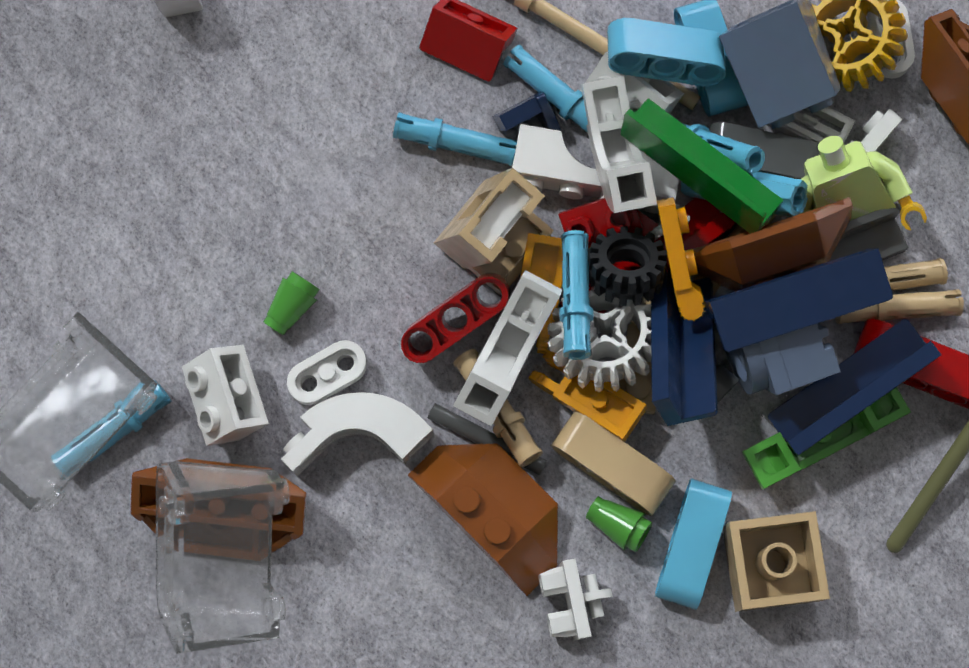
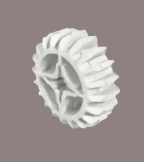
(615, 322)

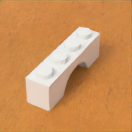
(549, 165)

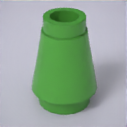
(290, 302)
(620, 523)

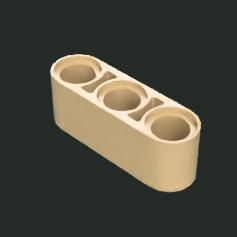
(613, 463)

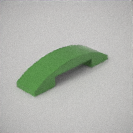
(774, 461)

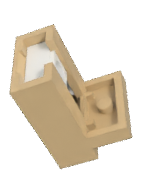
(494, 227)

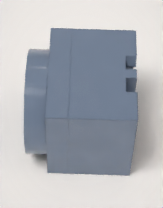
(784, 361)

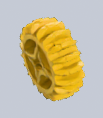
(866, 42)

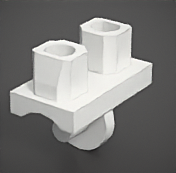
(566, 581)

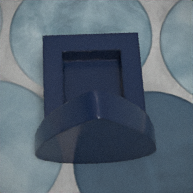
(526, 109)

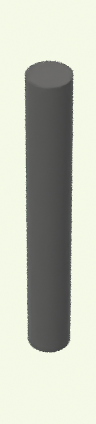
(476, 433)

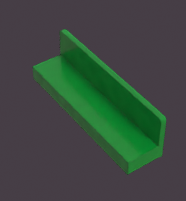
(700, 166)

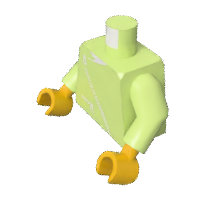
(864, 176)

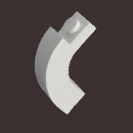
(619, 164)
(507, 348)
(357, 414)

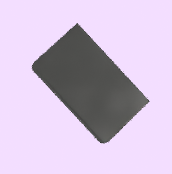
(873, 231)

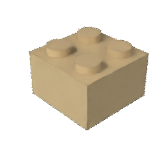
(775, 561)

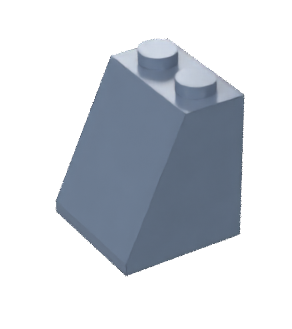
(782, 63)

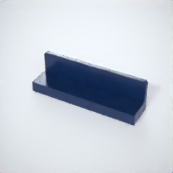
(800, 299)
(682, 357)
(862, 381)

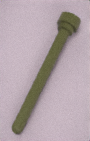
(929, 492)

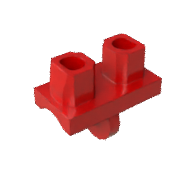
(597, 218)

